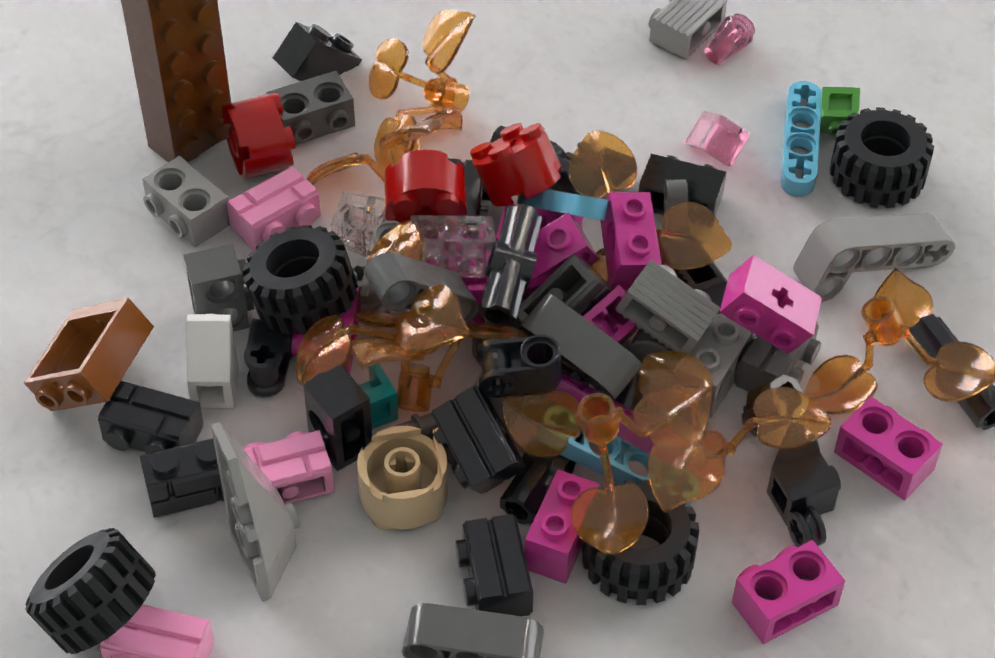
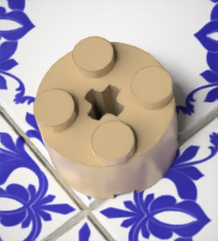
(402, 478)

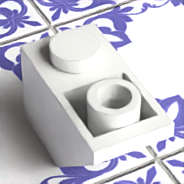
(211, 360)

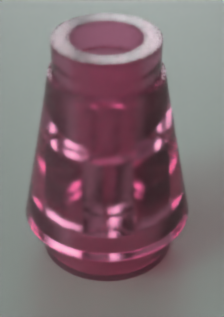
(730, 38)

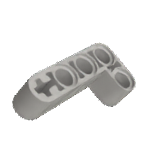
(869, 244)

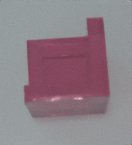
(718, 137)

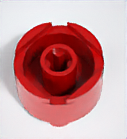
(257, 136)
(517, 164)
(424, 185)

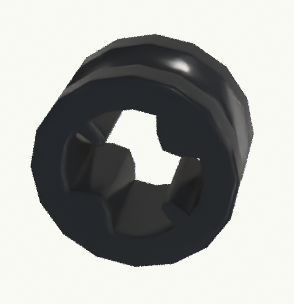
(806, 527)

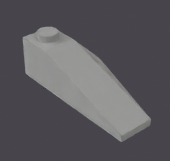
(255, 514)

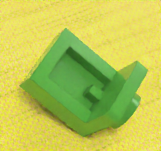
(837, 106)

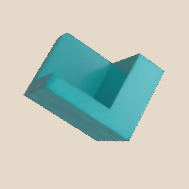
(382, 397)

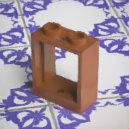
(89, 355)

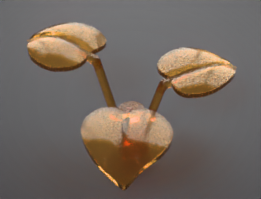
(441, 45)
(442, 120)
(690, 230)
(898, 304)
(430, 324)
(415, 379)
(544, 422)
(689, 471)

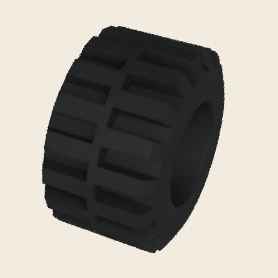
(881, 157)
(300, 278)
(653, 571)
(90, 591)

